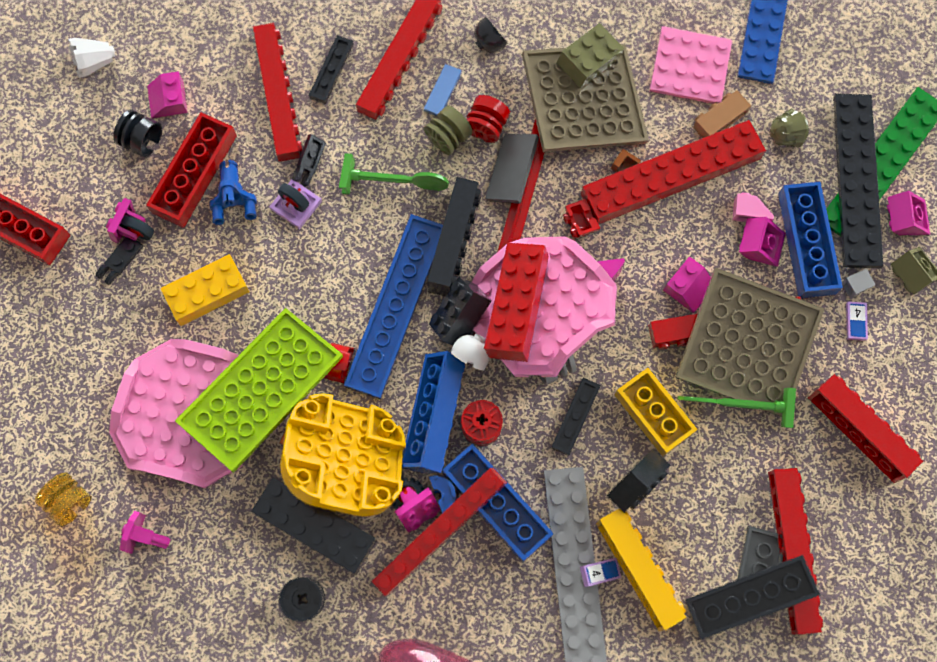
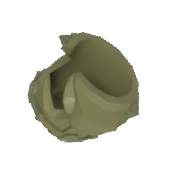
(790, 129)

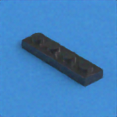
(331, 69)
(575, 416)

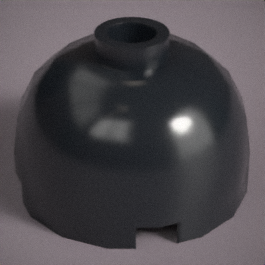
(488, 36)

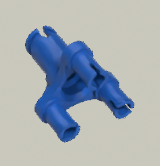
(231, 194)

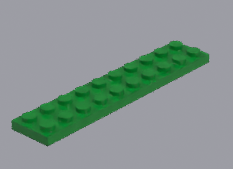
(896, 145)

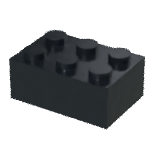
(459, 311)
(639, 481)

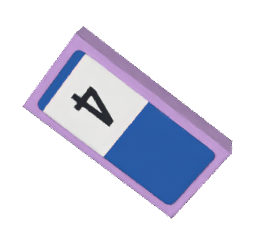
(856, 321)
(600, 572)

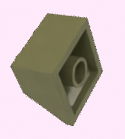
(915, 270)

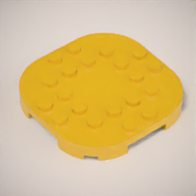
(342, 456)

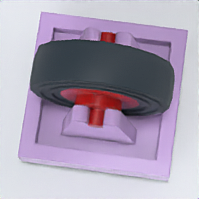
(295, 203)

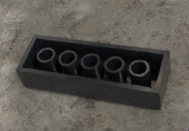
(454, 236)
(314, 527)
(752, 597)

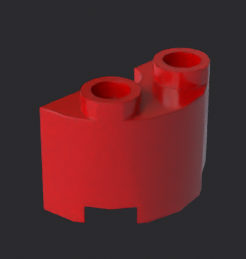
(580, 219)
(340, 370)

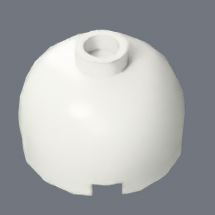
(471, 350)

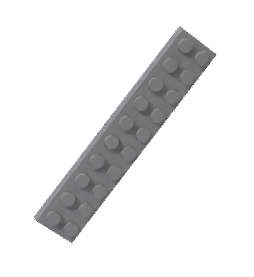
(571, 549)

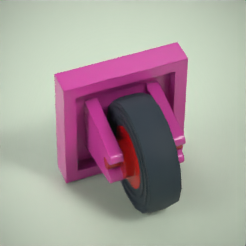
(128, 223)

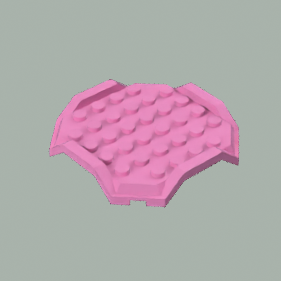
(573, 304)
(150, 400)

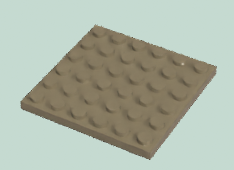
(587, 117)
(748, 340)

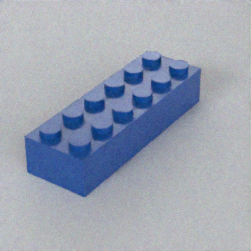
(809, 240)
(433, 413)
(506, 511)

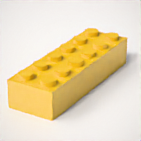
(640, 570)

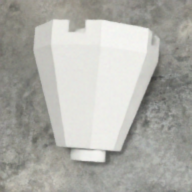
(90, 55)

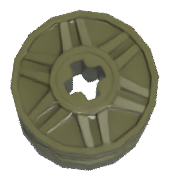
(448, 130)

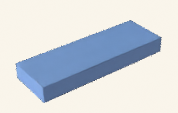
(442, 90)

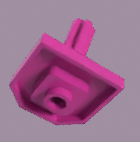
(134, 532)

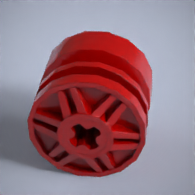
(487, 118)
(481, 434)

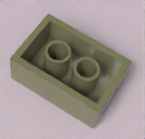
(590, 55)

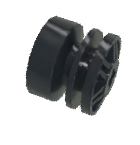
(135, 132)
(290, 599)

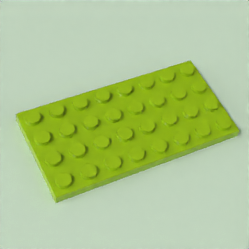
(259, 389)

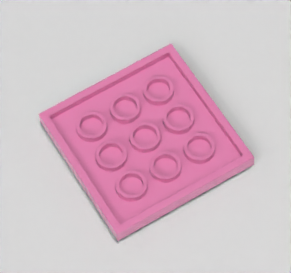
(691, 65)

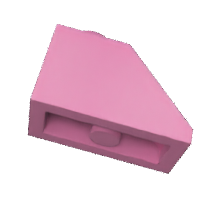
(749, 207)

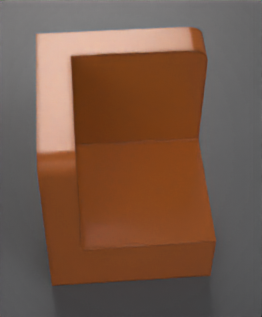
(624, 161)

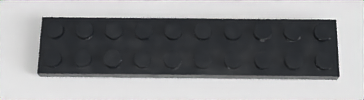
(857, 181)

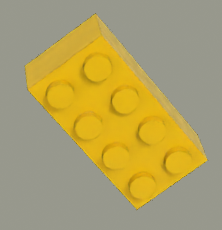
(204, 290)
(655, 412)

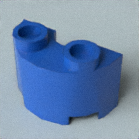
(446, 489)

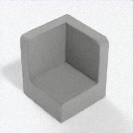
(858, 283)

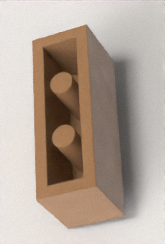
(722, 115)

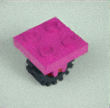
(415, 504)

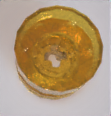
(60, 496)

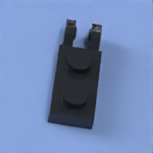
(309, 159)
(119, 259)

